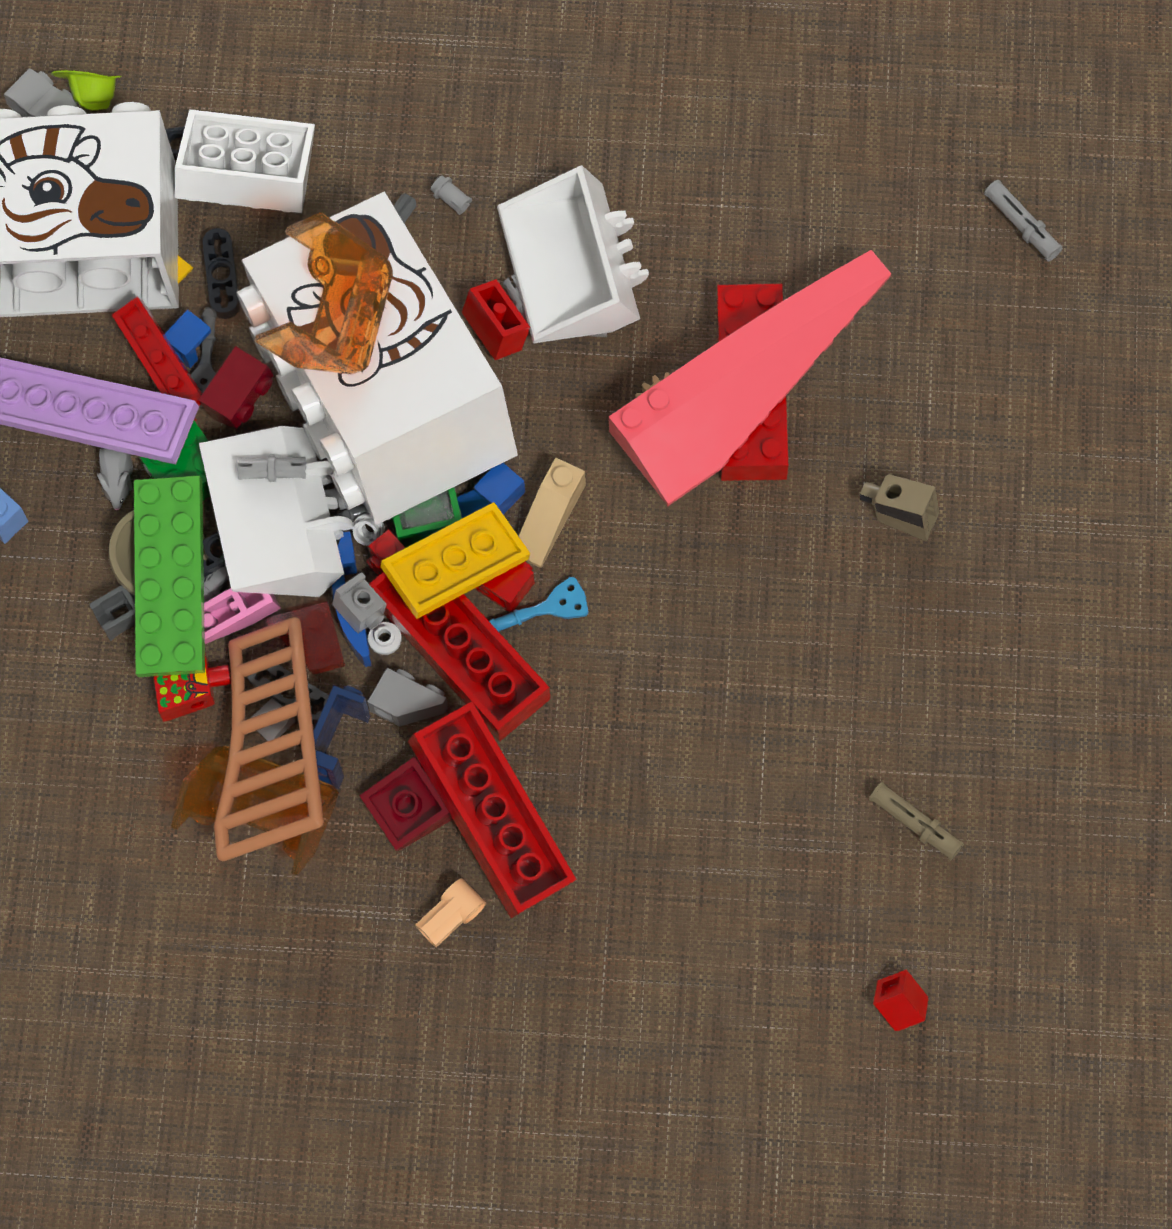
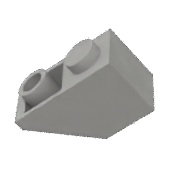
(405, 701)

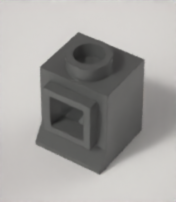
(109, 604)

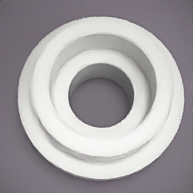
(360, 532)
(389, 646)

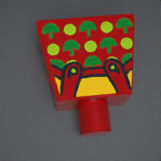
(189, 692)

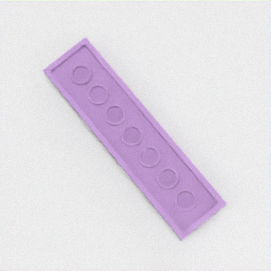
(94, 411)

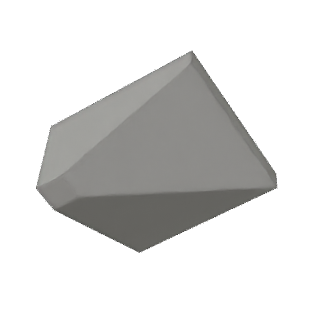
(275, 730)

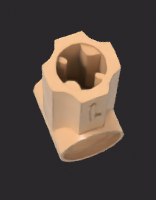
(457, 906)

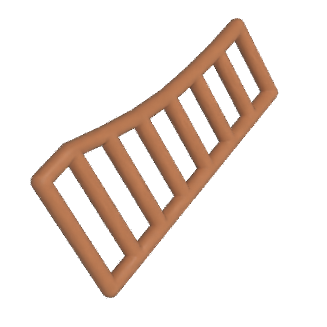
(241, 727)

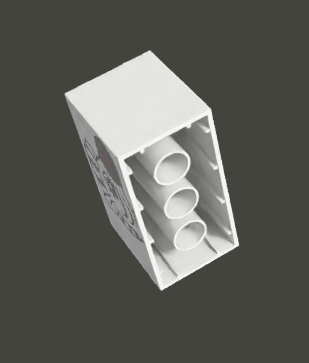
(86, 211)
(424, 405)

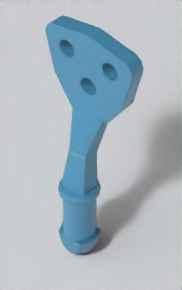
(549, 607)

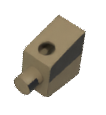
(903, 505)

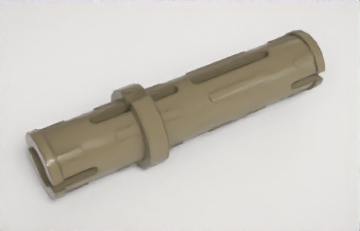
(916, 821)

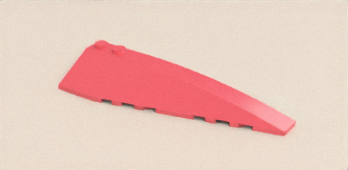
(711, 405)

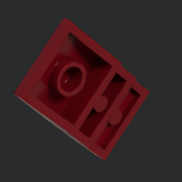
(406, 805)

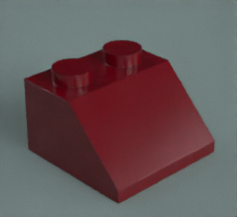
(236, 388)

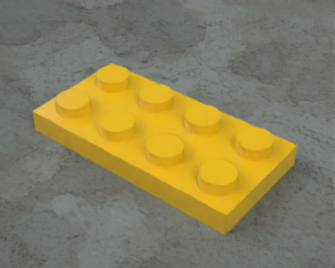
(455, 560)

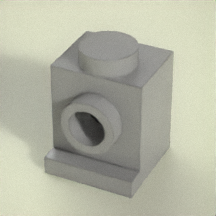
(356, 614)

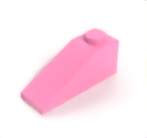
(235, 611)

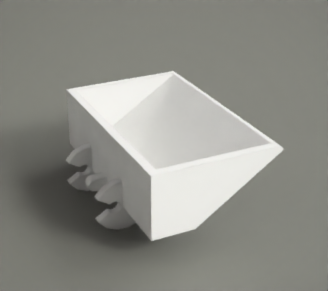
(571, 258)
(279, 531)

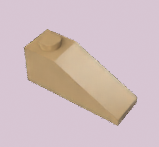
(551, 509)

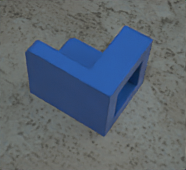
(186, 336)
(501, 486)

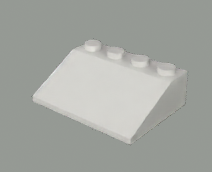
(244, 161)

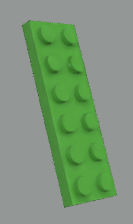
(169, 576)

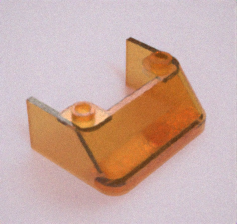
(350, 306)
(203, 789)

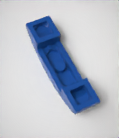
(357, 641)

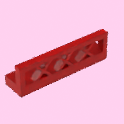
(155, 351)

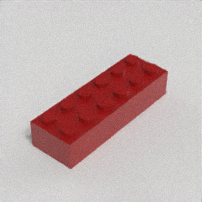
(766, 450)
(470, 658)
(491, 809)

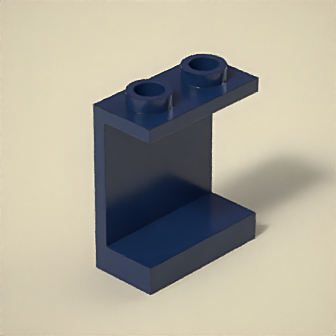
(340, 702)

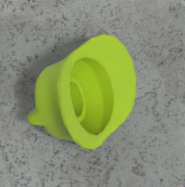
(89, 89)

